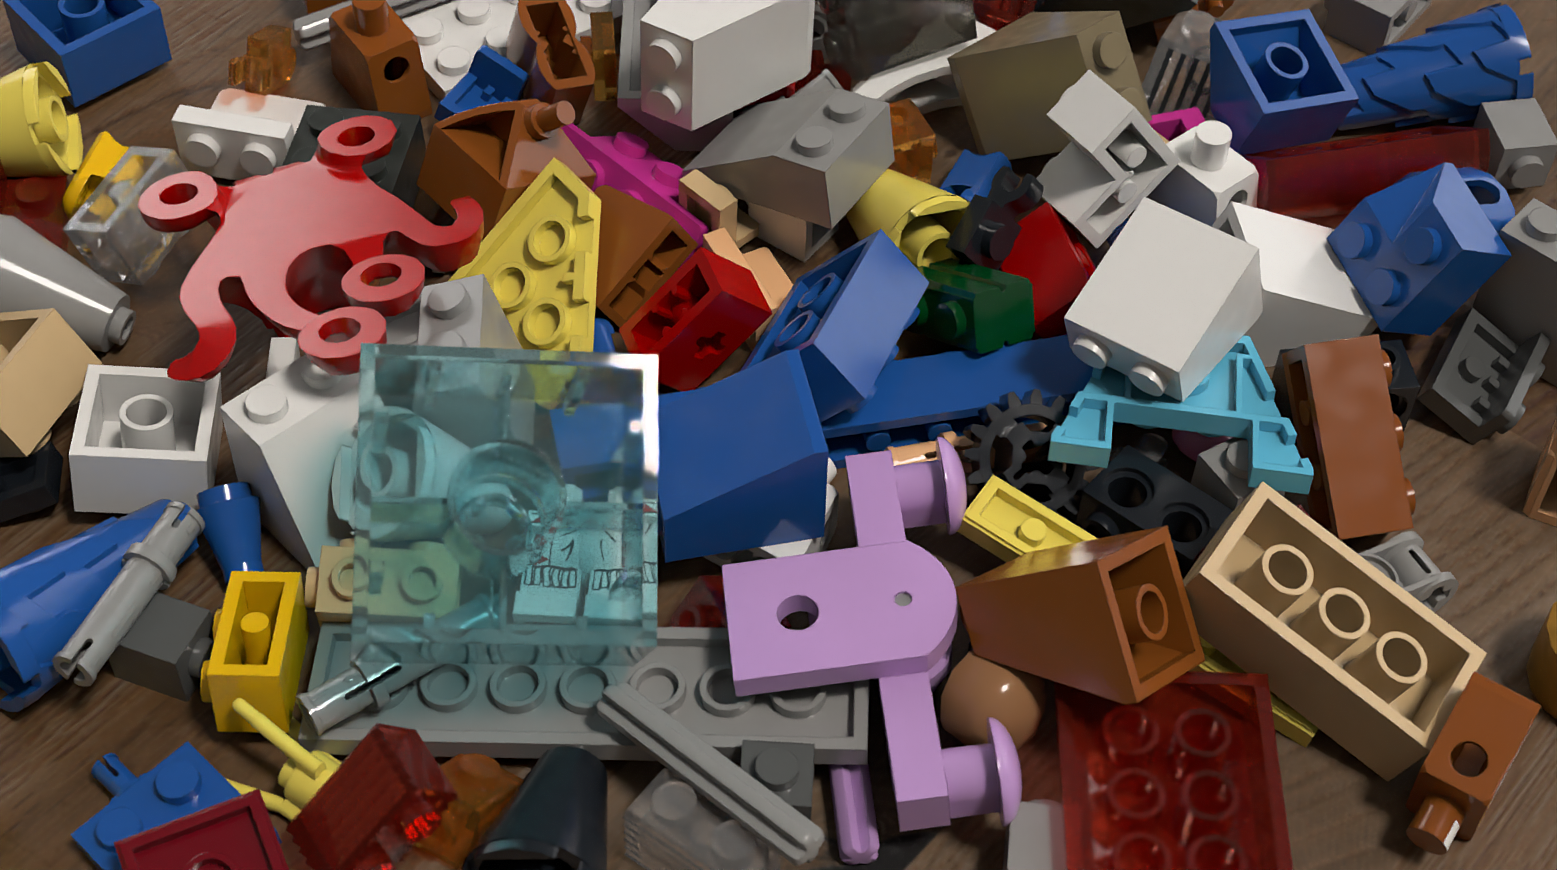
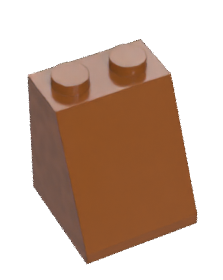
(1088, 615)

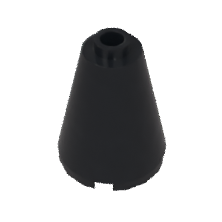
(551, 819)

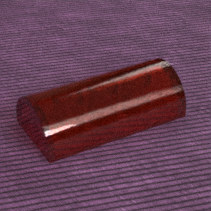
(1340, 173)

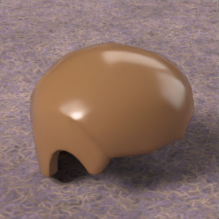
(990, 689)

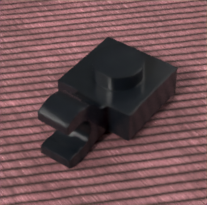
(988, 224)

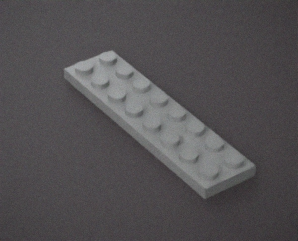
(542, 707)

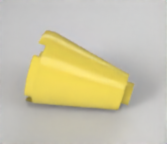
(34, 127)
(911, 215)

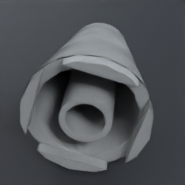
(44, 277)

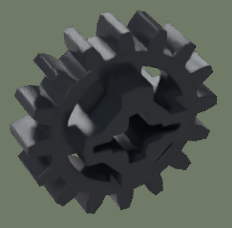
(1011, 439)

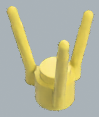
(301, 773)

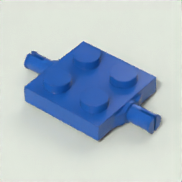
(167, 792)

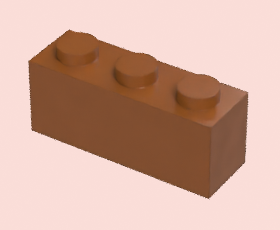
(1349, 436)

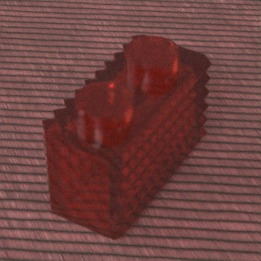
(374, 804)

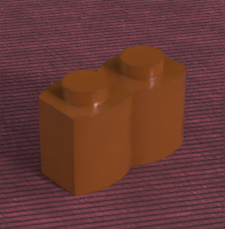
(546, 48)

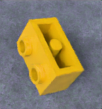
(257, 649)

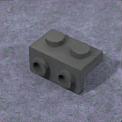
(1482, 377)

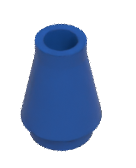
(232, 526)

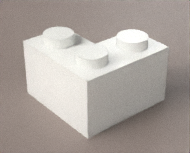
(1107, 164)

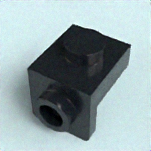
(30, 482)

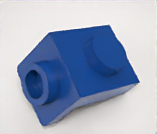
(487, 82)

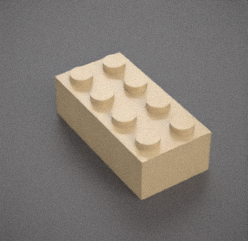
(1329, 632)

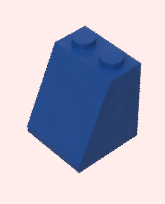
(742, 463)

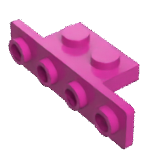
(632, 169)

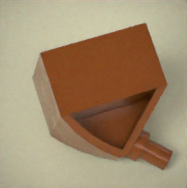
(498, 154)

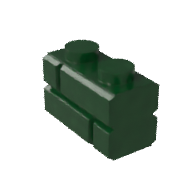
(974, 306)

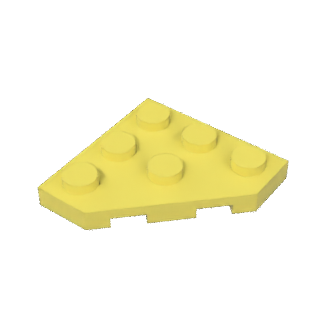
(546, 262)

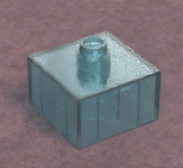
(505, 506)

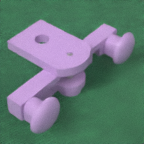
(881, 616)

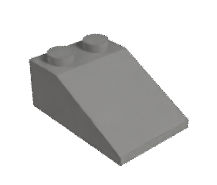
(802, 154)

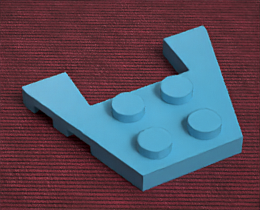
(1229, 402)

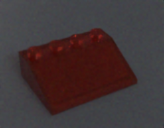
(1173, 777)

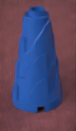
(1442, 72)
(54, 591)

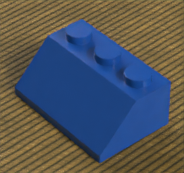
(846, 322)

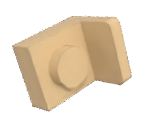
(716, 207)

